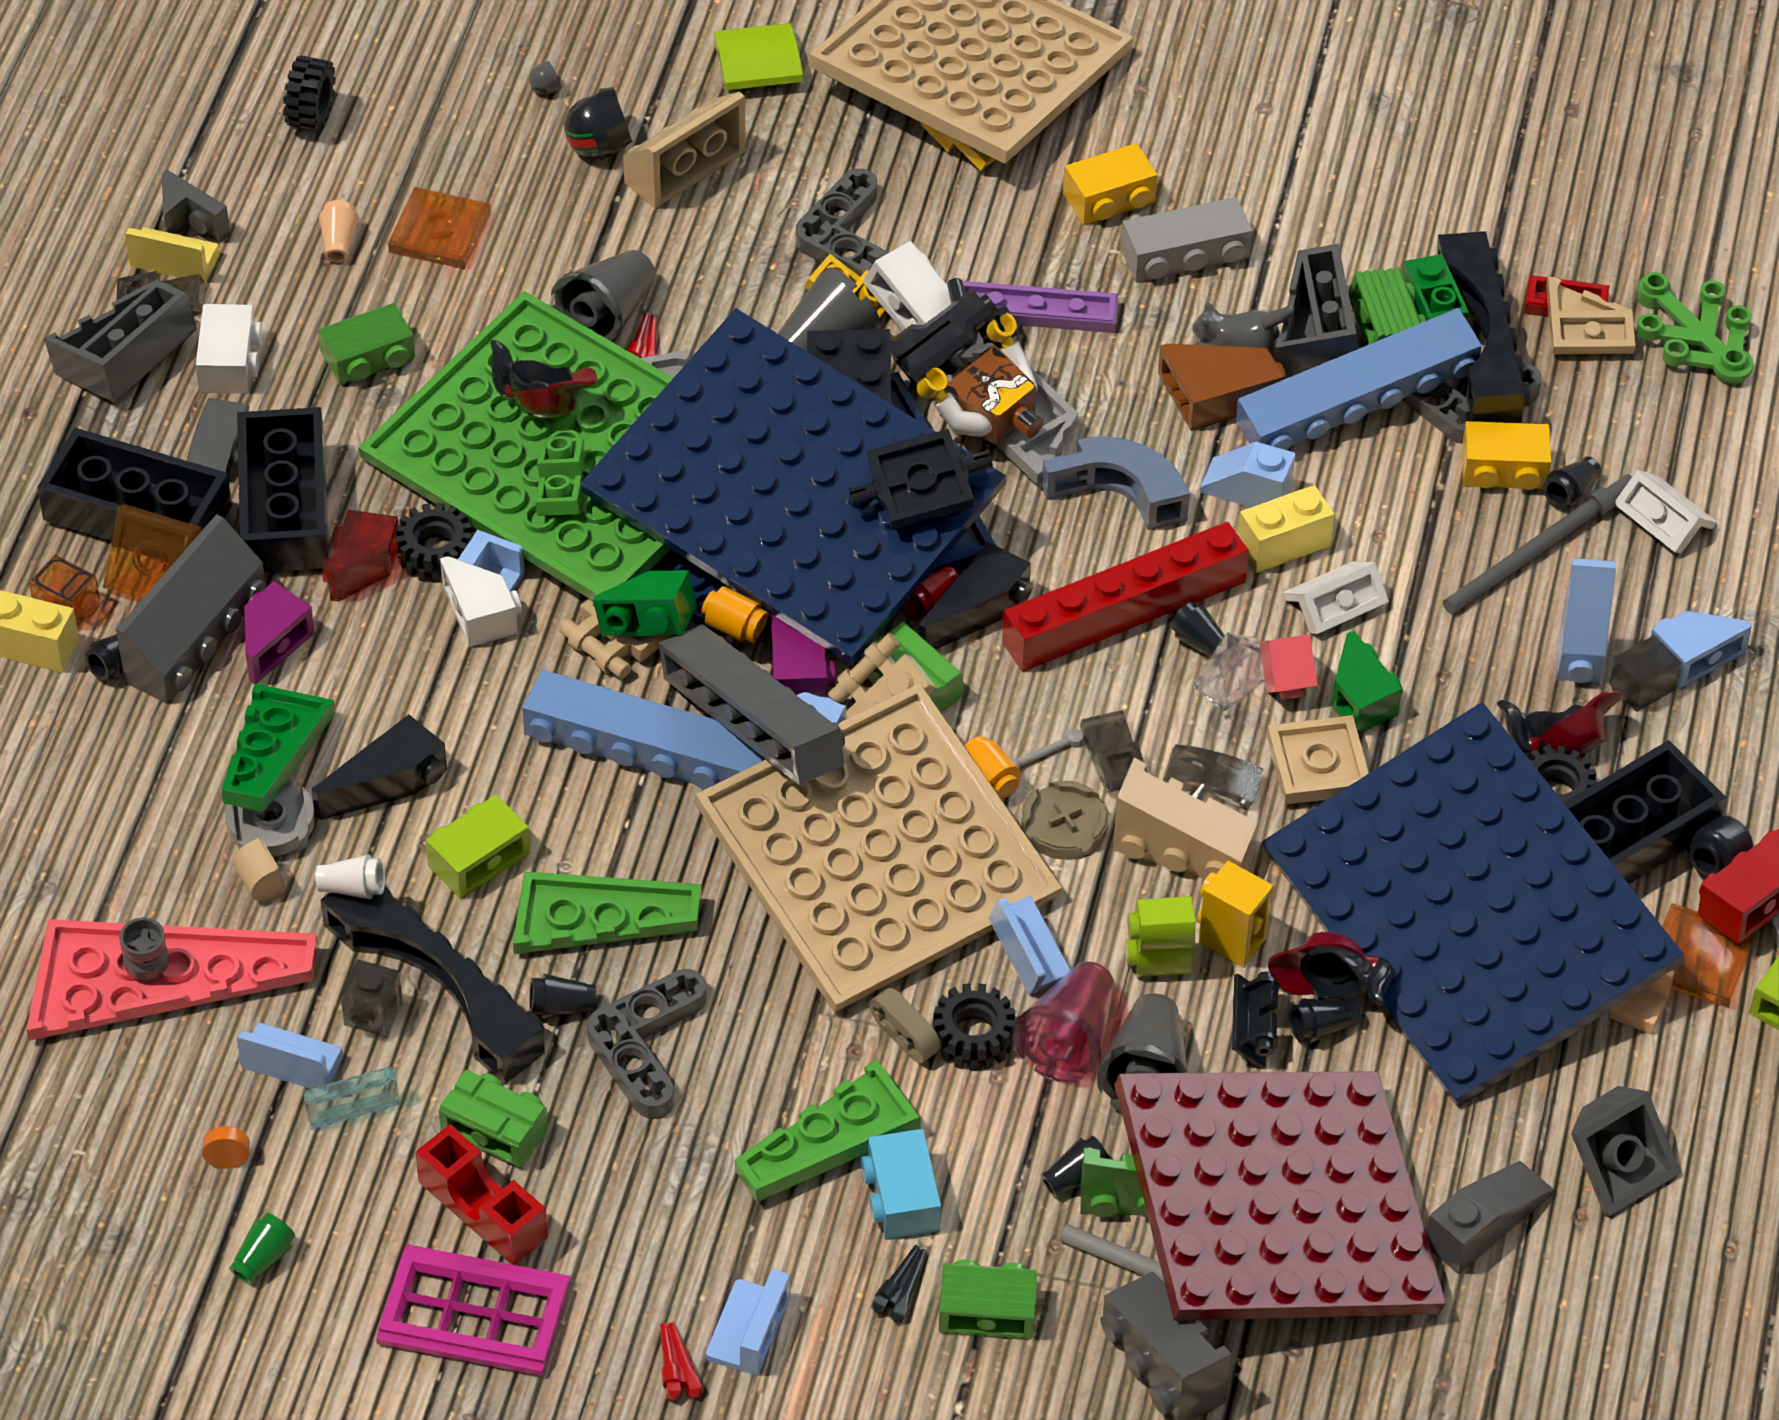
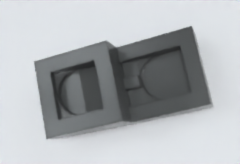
(216, 435)

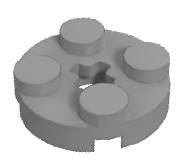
(282, 835)

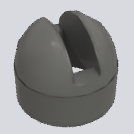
(543, 79)

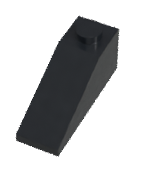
(978, 596)
(384, 771)

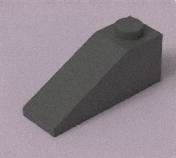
(1484, 1214)

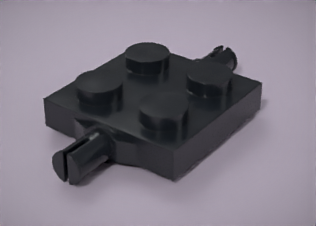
(920, 479)

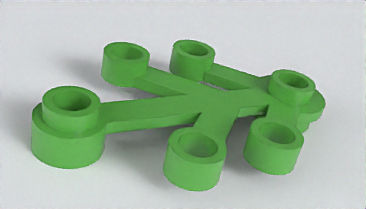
(1729, 362)

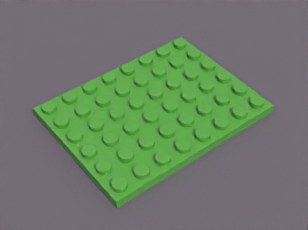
(481, 449)

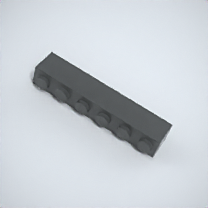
(752, 704)

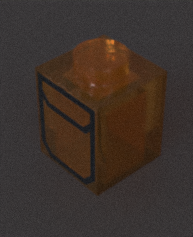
(67, 586)

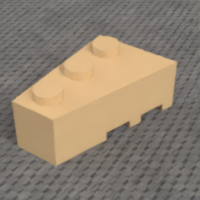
(1177, 830)

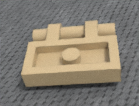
(607, 657)
(895, 678)

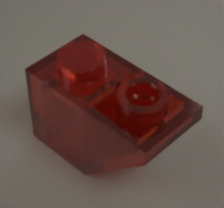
(362, 553)

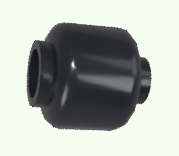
(1717, 844)

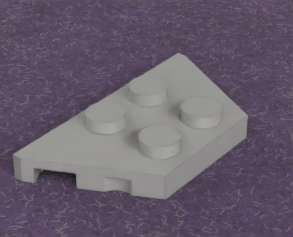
(1057, 427)

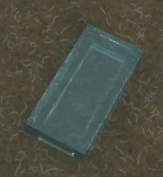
(351, 1097)

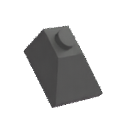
(1623, 1147)

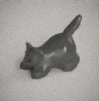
(1240, 330)

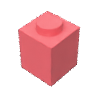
(1288, 665)

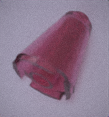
(1067, 1024)

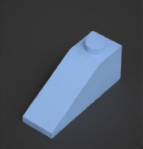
(1585, 621)

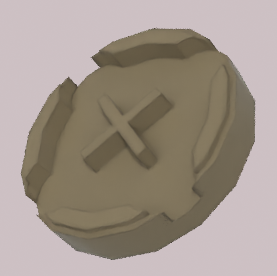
(1065, 820)

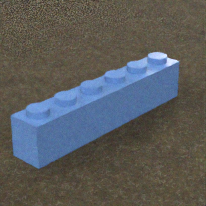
(1360, 382)
(634, 731)

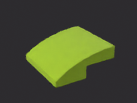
(758, 56)

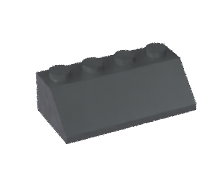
(189, 611)

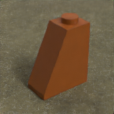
(1211, 379)

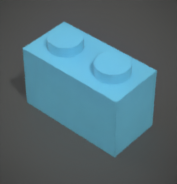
(903, 1184)

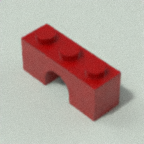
(457, 1177)

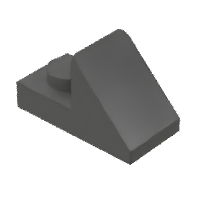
(191, 206)

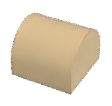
(259, 871)

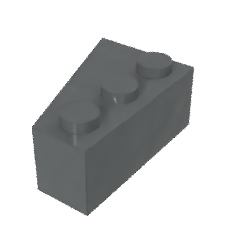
(1322, 315)
(124, 343)
(1170, 1355)

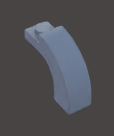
(1124, 469)

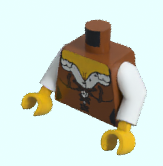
(991, 393)

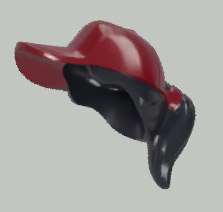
(536, 386)
(1574, 728)
(1332, 967)

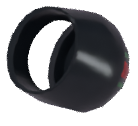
(597, 125)

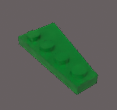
(273, 742)

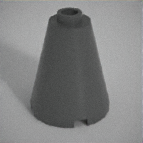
(605, 292)
(829, 306)
(1144, 1044)

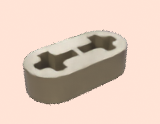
(905, 1025)

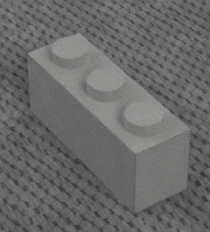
(1186, 239)

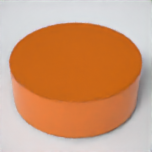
(225, 1147)

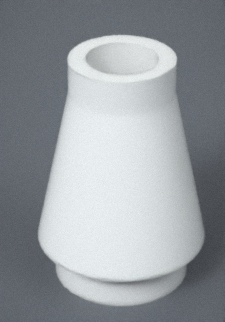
(352, 877)

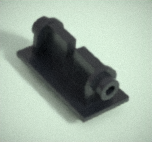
(1253, 1028)

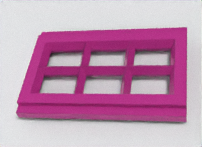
(465, 1347)

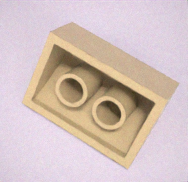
(687, 150)

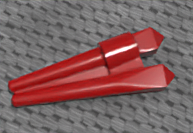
(645, 339)
(677, 1366)

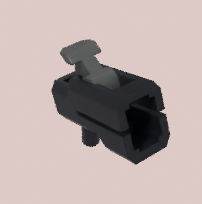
(948, 338)

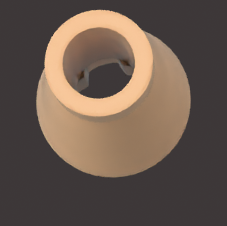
(338, 227)

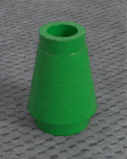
(261, 1248)

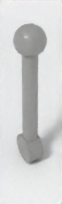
(1073, 738)

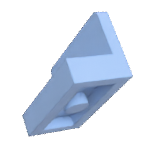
(1028, 944)
(288, 1056)
(749, 1323)

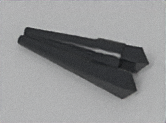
(899, 1288)

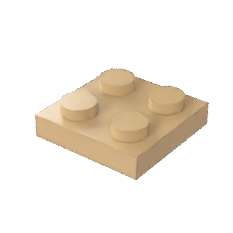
(1316, 757)

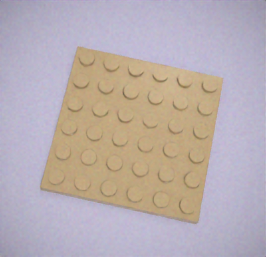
(973, 66)
(881, 855)

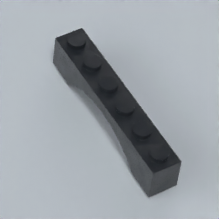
(1495, 377)
(501, 1032)

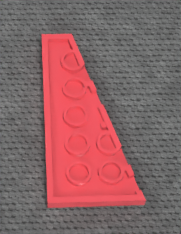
(86, 984)

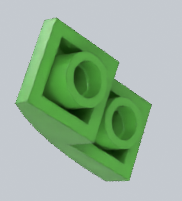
(560, 476)

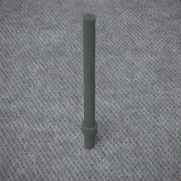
(1596, 504)

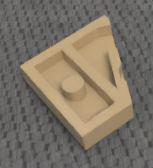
(1587, 323)

